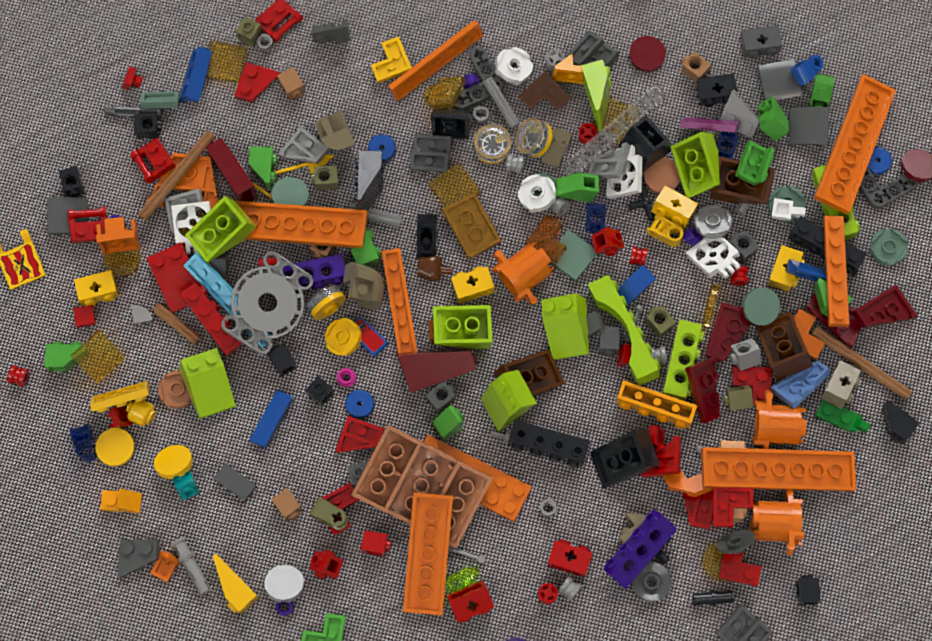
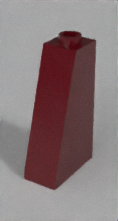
(231, 171)
(433, 367)

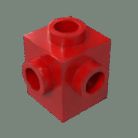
(607, 241)
(325, 564)

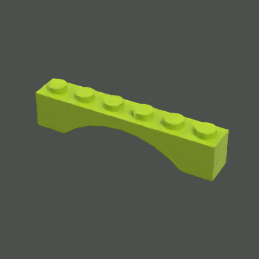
(606, 298)

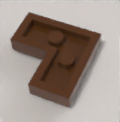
(544, 87)

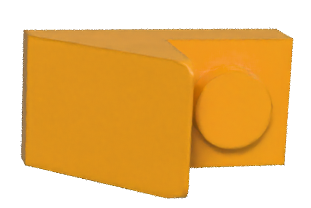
(567, 72)
(121, 501)

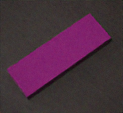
(709, 124)

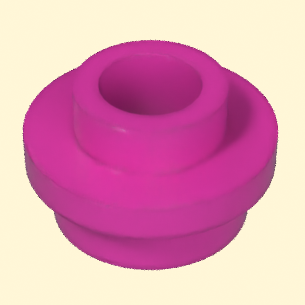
(343, 372)

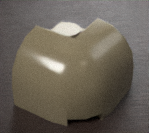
(335, 132)
(365, 285)

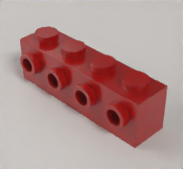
(210, 319)

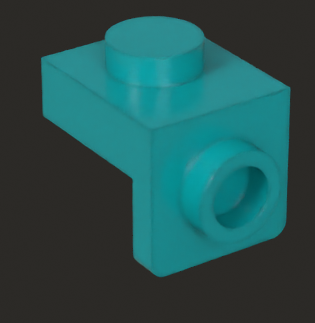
(185, 485)

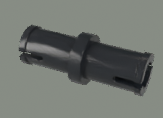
(712, 598)

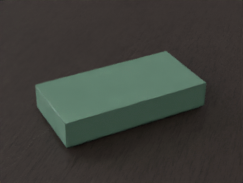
(154, 100)

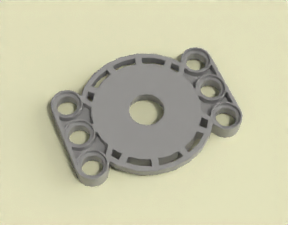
(256, 320)

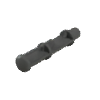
(131, 111)

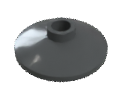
(735, 542)
(662, 580)

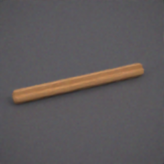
(176, 175)
(862, 363)

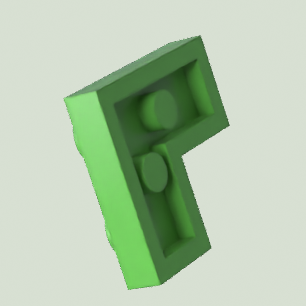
(332, 630)

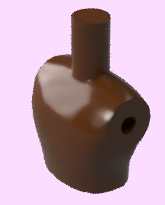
(431, 268)

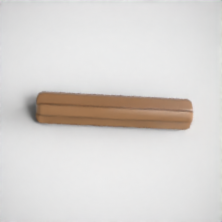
(176, 323)

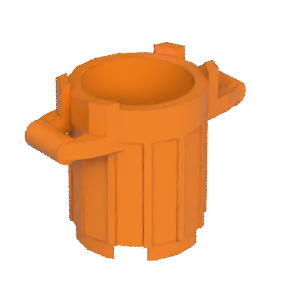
(523, 271)
(777, 423)
(778, 521)

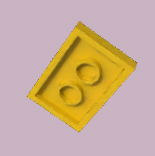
(120, 397)

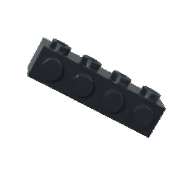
(812, 238)
(548, 443)

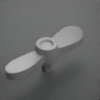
(502, 436)

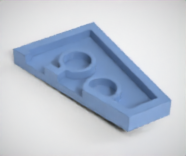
(799, 385)

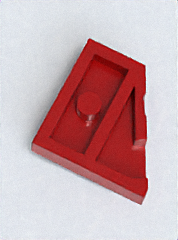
(254, 81)
(358, 435)
(669, 459)
(699, 510)

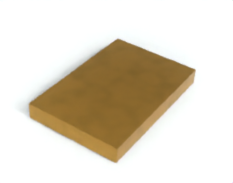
(471, 225)

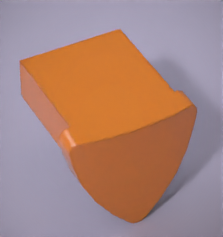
(165, 566)

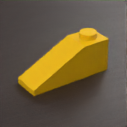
(235, 590)

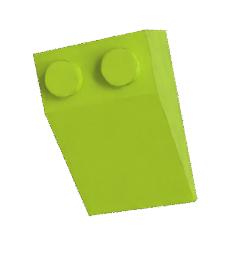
(597, 87)
(697, 163)
(220, 229)
(566, 325)
(463, 326)
(207, 383)
(507, 399)

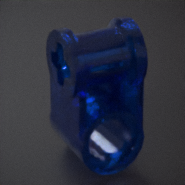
(82, 439)

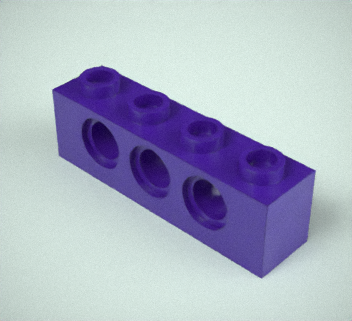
(316, 267)
(649, 546)

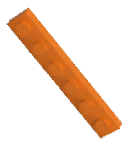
(435, 60)
(836, 271)
(399, 300)

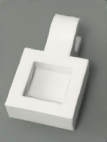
(784, 210)

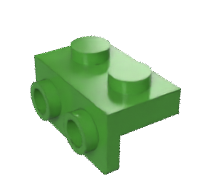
(754, 163)

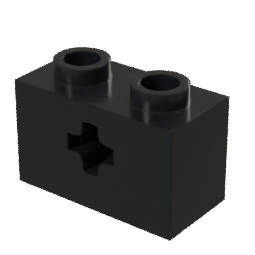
(707, 88)

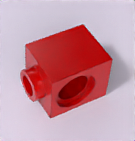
(375, 543)

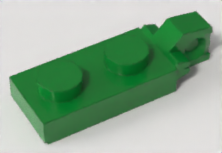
(841, 418)

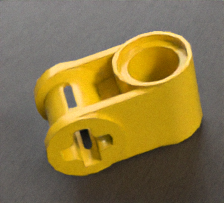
(661, 230)

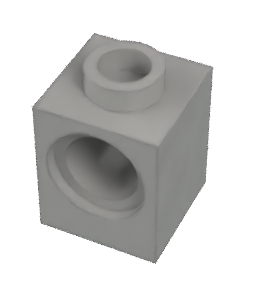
(745, 354)

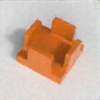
(117, 237)

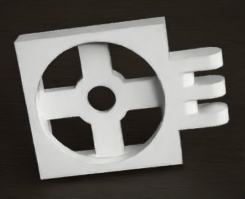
(635, 175)
(176, 209)
(722, 265)

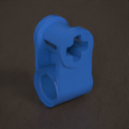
(807, 69)

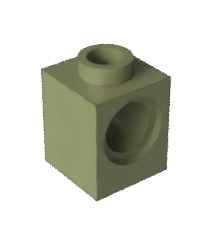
(248, 31)
(330, 184)
(660, 329)
(738, 398)

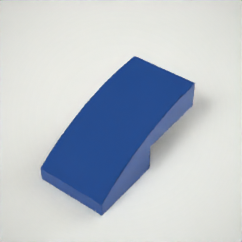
(636, 284)

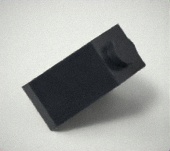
(426, 235)
(898, 423)

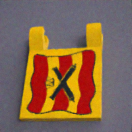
(21, 263)

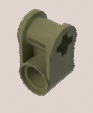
(326, 513)

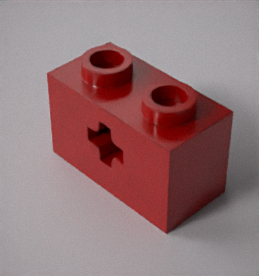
(577, 566)
(460, 601)

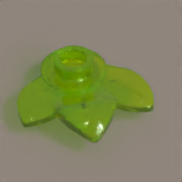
(465, 577)

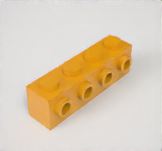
(656, 404)

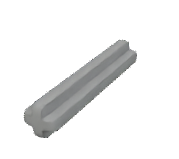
(501, 102)
(382, 217)

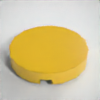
(343, 337)
(115, 447)
(173, 461)

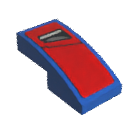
(371, 339)

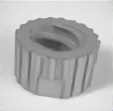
(264, 37)
(481, 109)
(560, 206)
(548, 514)

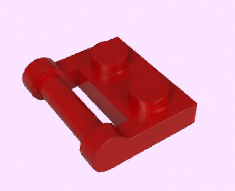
(276, 15)
(158, 157)
(85, 231)

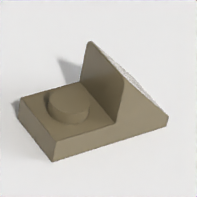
(557, 148)
(635, 521)

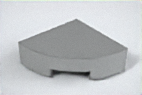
(140, 315)

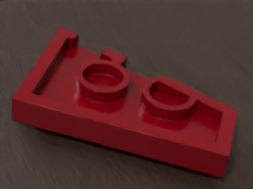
(885, 309)
(727, 331)
(845, 334)
(702, 382)

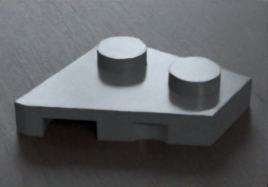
(329, 32)
(136, 554)

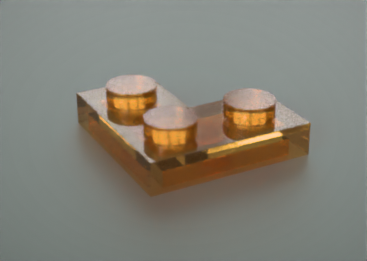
(544, 238)

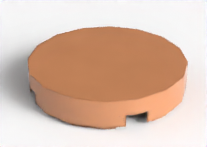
(662, 174)
(174, 391)

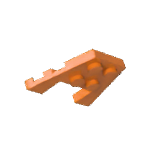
(198, 176)

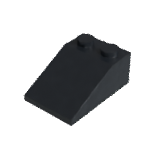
(451, 123)
(625, 457)

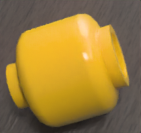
(141, 412)

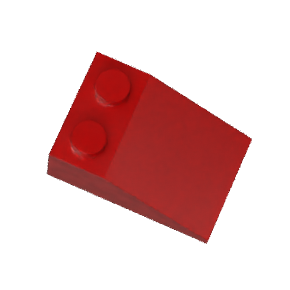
(172, 275)

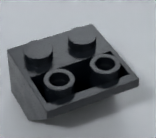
(648, 142)

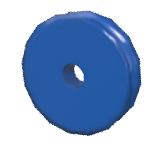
(383, 141)
(884, 158)
(362, 411)

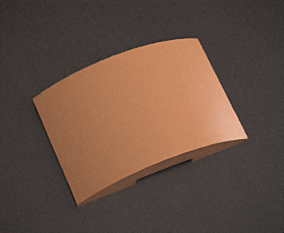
(410, 465)

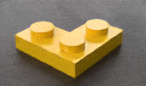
(394, 65)

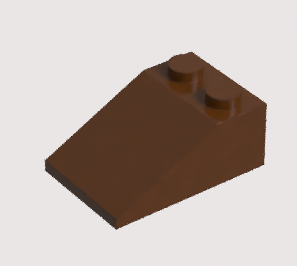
(737, 190)
(784, 346)
(537, 371)

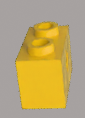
(674, 207)
(779, 277)
(87, 286)
(465, 291)

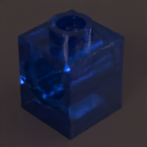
(730, 140)
(597, 210)

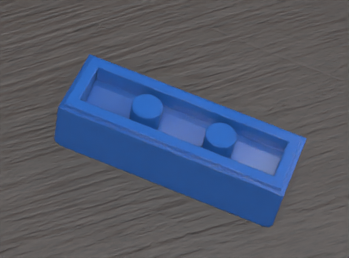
(195, 75)
(805, 270)
(271, 419)

